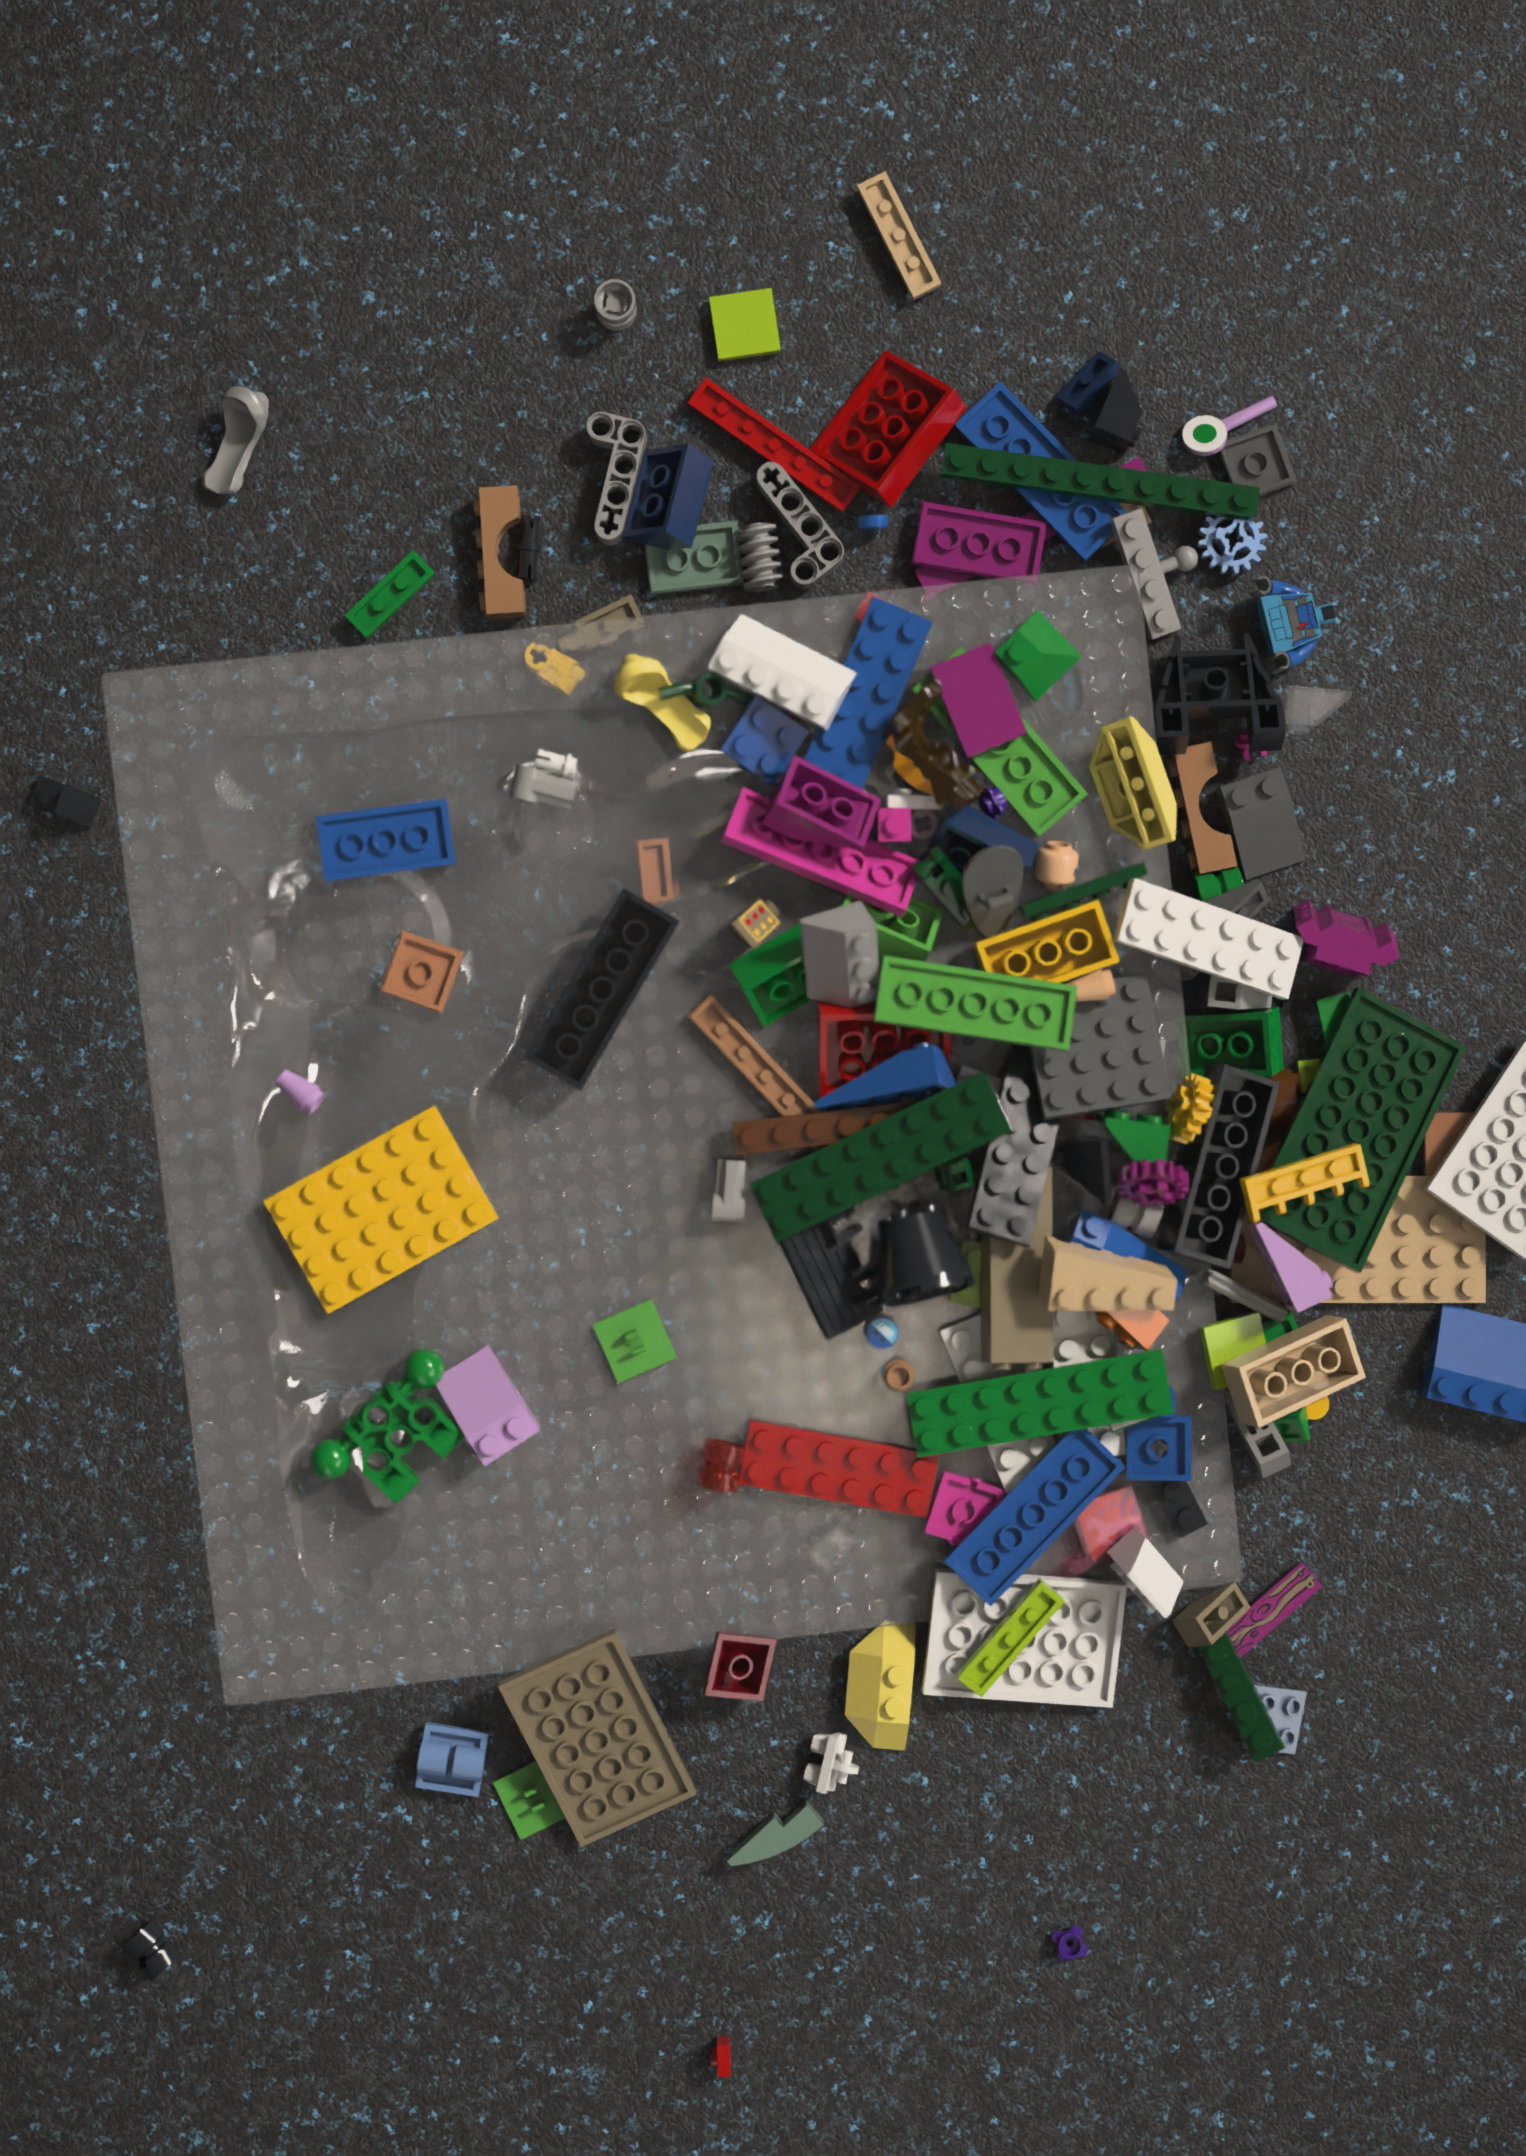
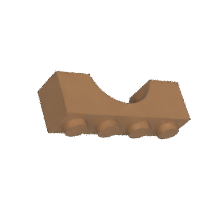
(498, 512)
(1208, 848)

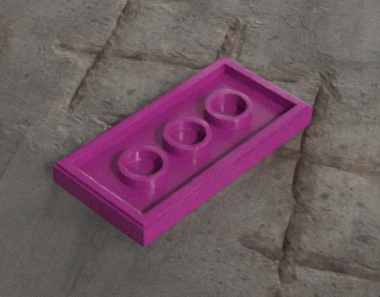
(977, 542)

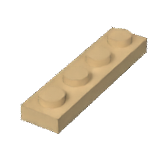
(899, 235)

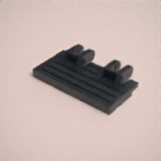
(826, 1275)

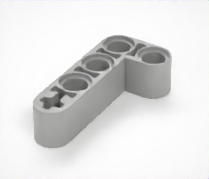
(614, 480)
(794, 520)

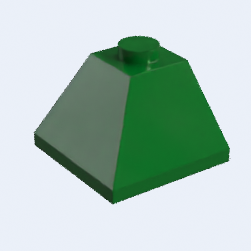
(1036, 655)

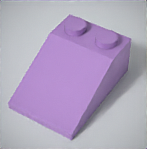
(1295, 1276)
(487, 1405)

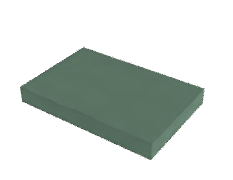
(709, 564)

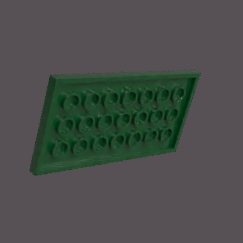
(1373, 1090)

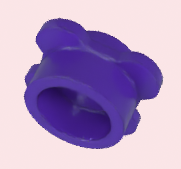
(992, 802)
(1070, 1952)

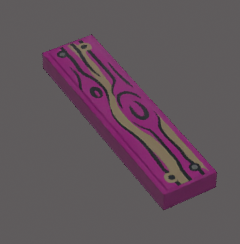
(1273, 1607)

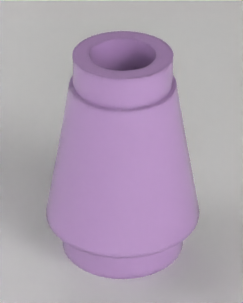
(300, 1091)

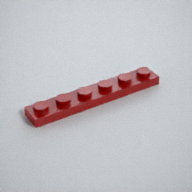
(774, 445)

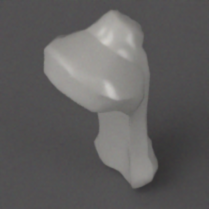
(244, 422)

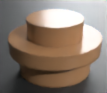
(898, 1375)

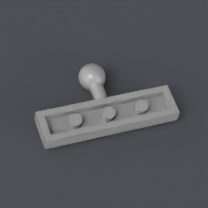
(1139, 550)

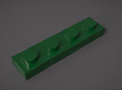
(1070, 896)
(1242, 1697)

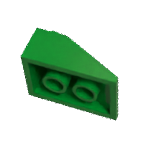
(1236, 1038)

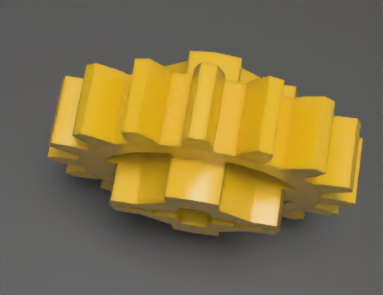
(1189, 1108)

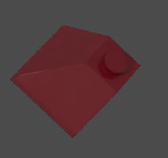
(739, 1666)

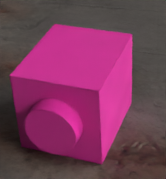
(893, 825)

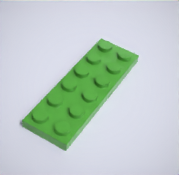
(1022, 769)
(975, 1003)

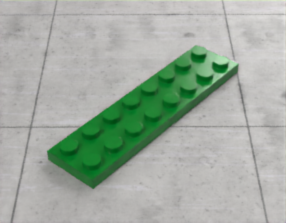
(1040, 1403)

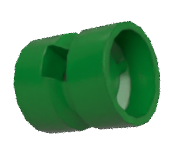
(1209, 886)

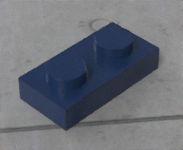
(1088, 383)

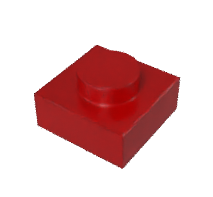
(721, 2056)

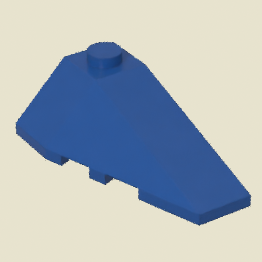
(908, 1074)
(1100, 1233)

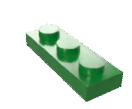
(390, 594)

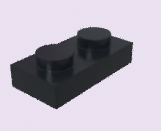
(1180, 1506)

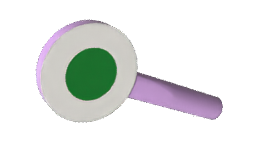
(1208, 434)

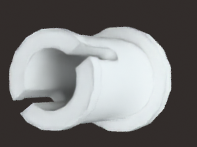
(556, 763)

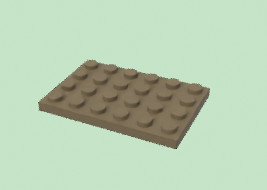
(597, 1737)

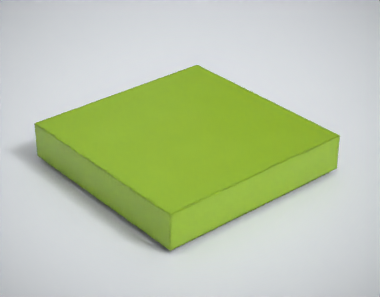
(745, 324)
(1228, 1340)

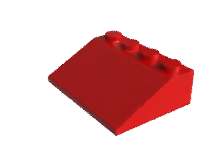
(889, 427)
(855, 1044)

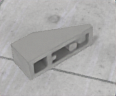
(1262, 1443)

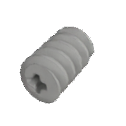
(759, 557)

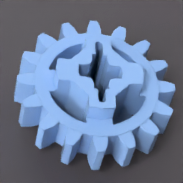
(1244, 543)

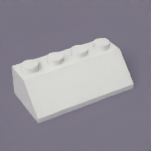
(782, 672)

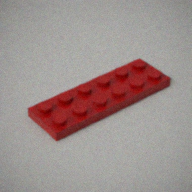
(838, 1468)

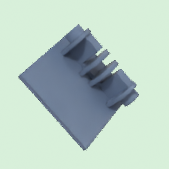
(1286, 1712)

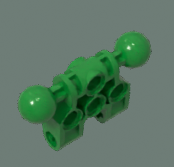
(395, 1477)

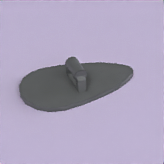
(992, 887)

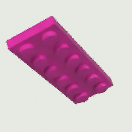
(870, 874)

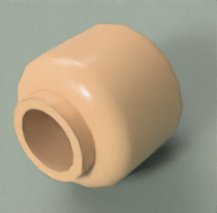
(1056, 865)

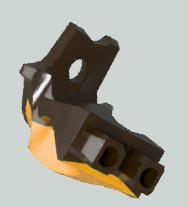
(928, 762)

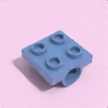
(451, 1759)

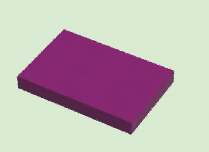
(978, 700)

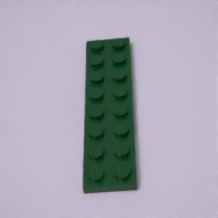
(881, 1157)

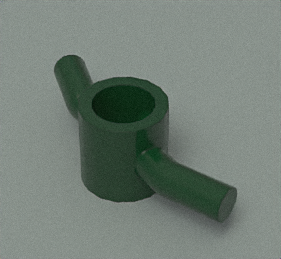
(694, 692)

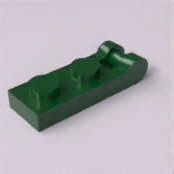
(945, 885)

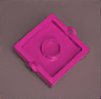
(960, 1506)

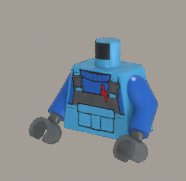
(1289, 621)

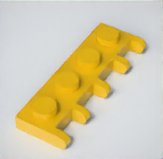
(1303, 1179)

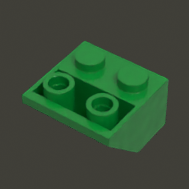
(1136, 1138)

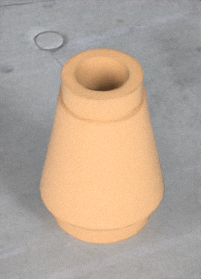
(1094, 986)

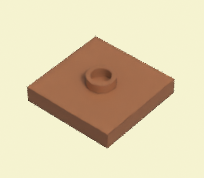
(422, 971)
(1440, 1138)

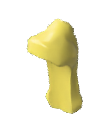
(639, 682)

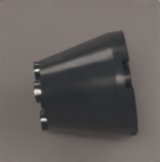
(918, 1258)

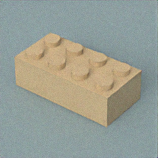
(1293, 1370)

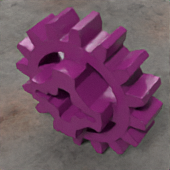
(1153, 1182)

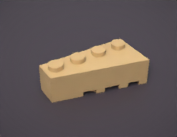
(1101, 1281)

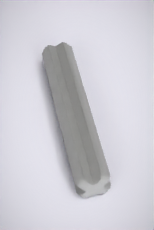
(1245, 1295)

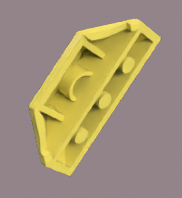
(1134, 784)
(882, 1685)

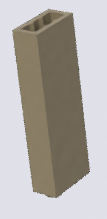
(1013, 1317)

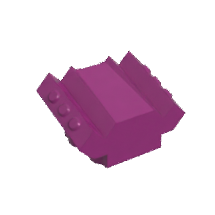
(1343, 940)

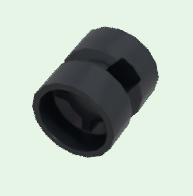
(151, 1949)

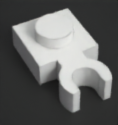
(905, 799)

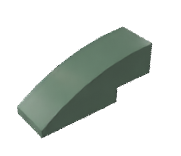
(776, 1835)

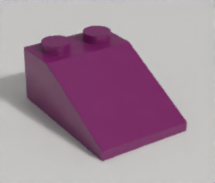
(820, 807)

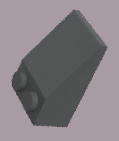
(1261, 823)

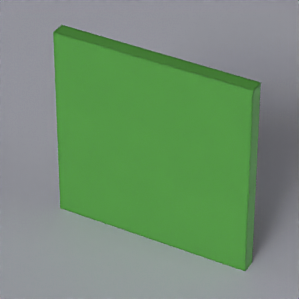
(634, 1341)
(528, 1800)

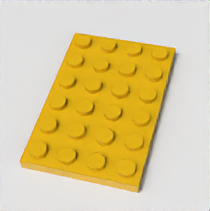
(381, 1209)

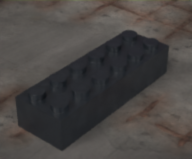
(602, 989)
(1227, 1149)

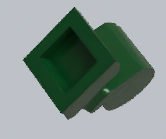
(955, 1174)

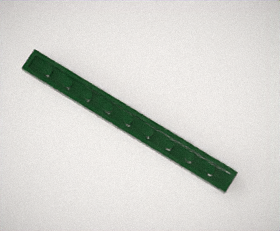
(1100, 482)

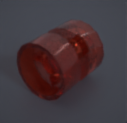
(721, 1465)

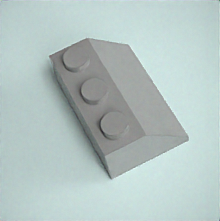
(841, 956)

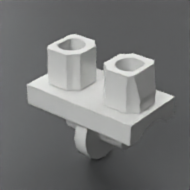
(835, 1764)

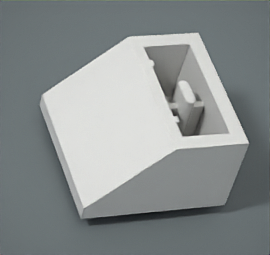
(1146, 1572)

